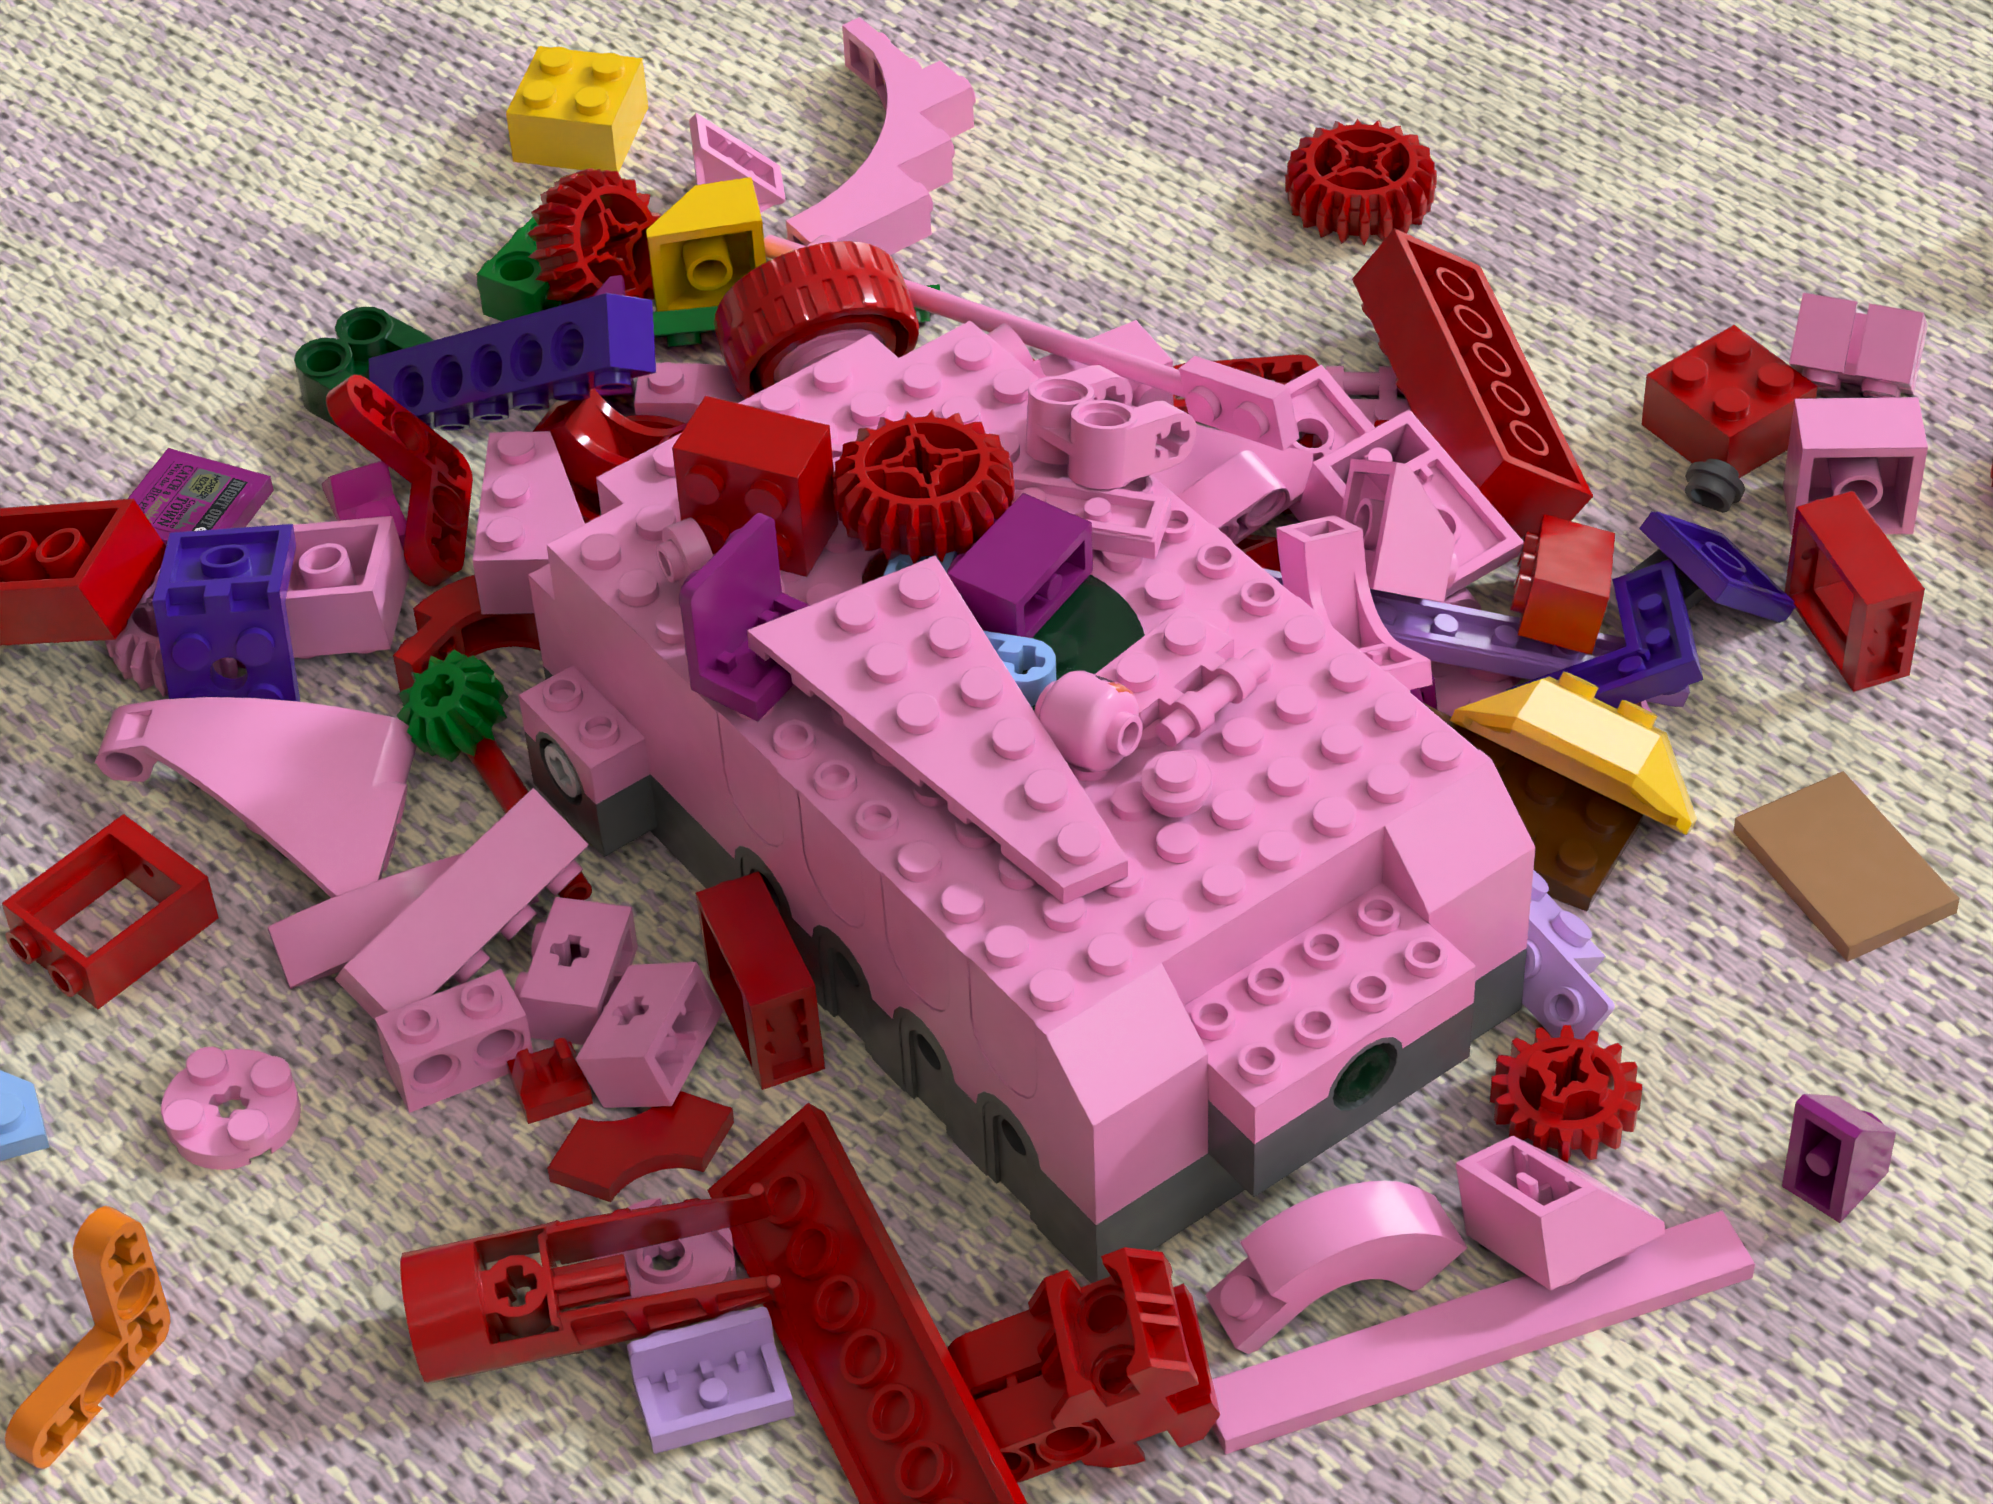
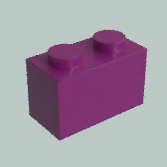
(1024, 567)

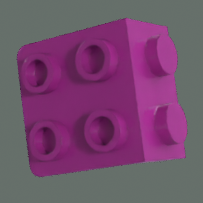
(719, 605)

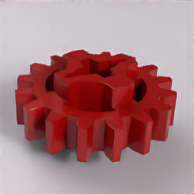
(1566, 1093)

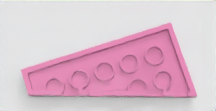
(945, 711)

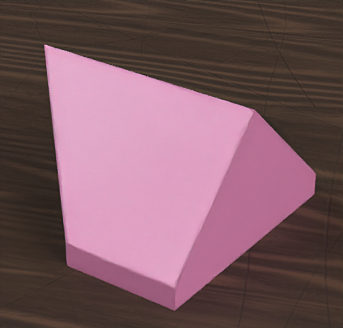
(725, 158)

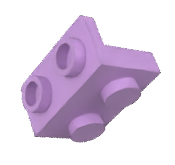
(709, 1379)

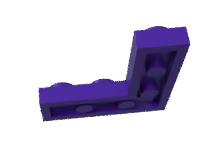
(1658, 639)

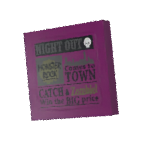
(199, 494)

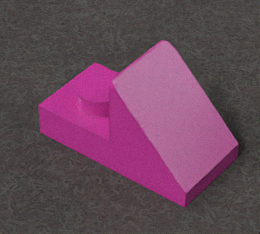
(364, 494)

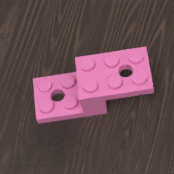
(1324, 409)

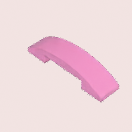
(336, 930)

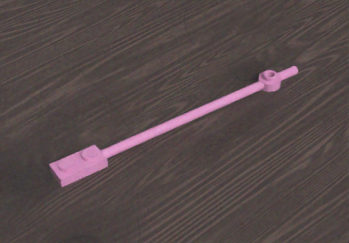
(1212, 391)

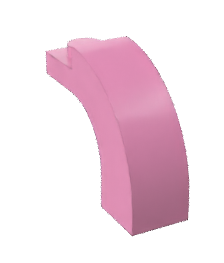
(1327, 570)
(1329, 1242)

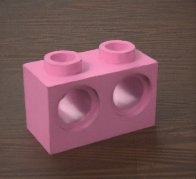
(453, 1039)

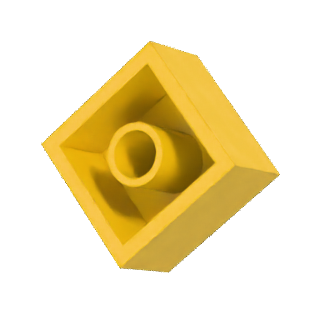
(577, 109)

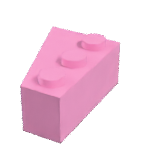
(520, 511)

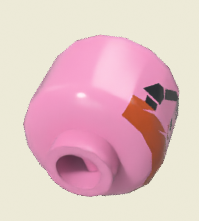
(1090, 719)

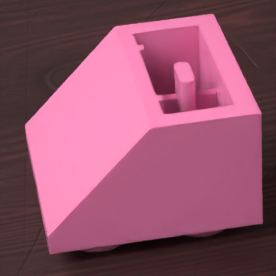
(1547, 1213)

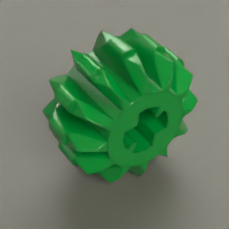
(452, 705)

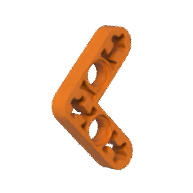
(128, 1328)

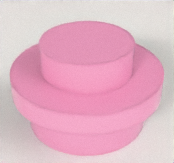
(1176, 783)

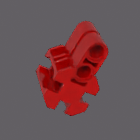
(1092, 1368)

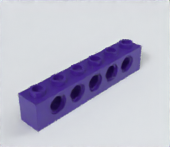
(522, 362)

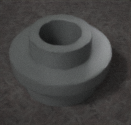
(1714, 484)

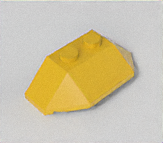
(1589, 743)

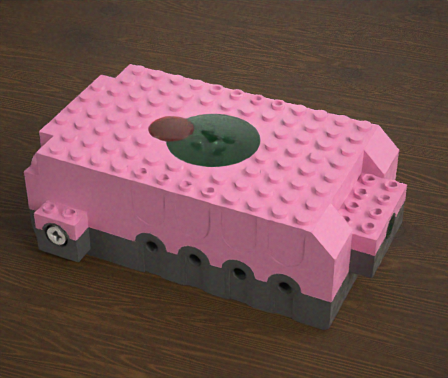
(1109, 1056)

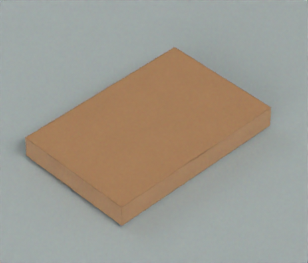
(1846, 866)

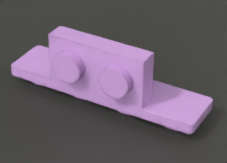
(1558, 968)

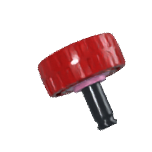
(809, 308)

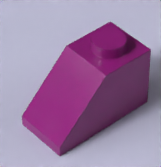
(1835, 1154)

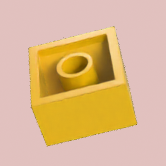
(705, 244)

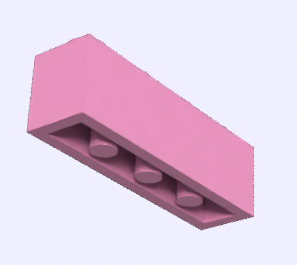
(466, 908)

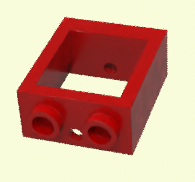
(1853, 591)
(85, 875)
(760, 980)

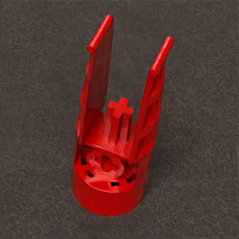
(462, 1307)

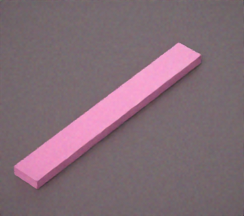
(1472, 1334)

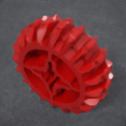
(1360, 180)
(591, 231)
(922, 485)

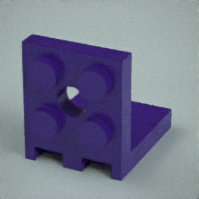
(226, 599)

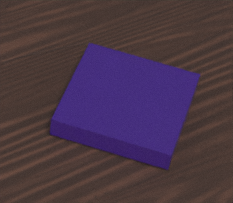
(1718, 567)

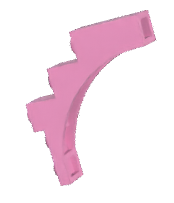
(889, 193)

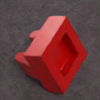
(549, 1081)

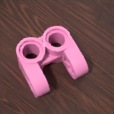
(1091, 427)

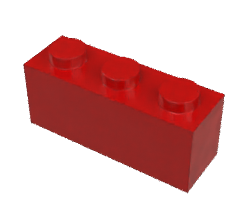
(1563, 583)

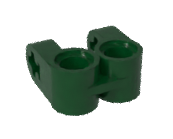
(359, 336)

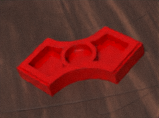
(609, 1155)

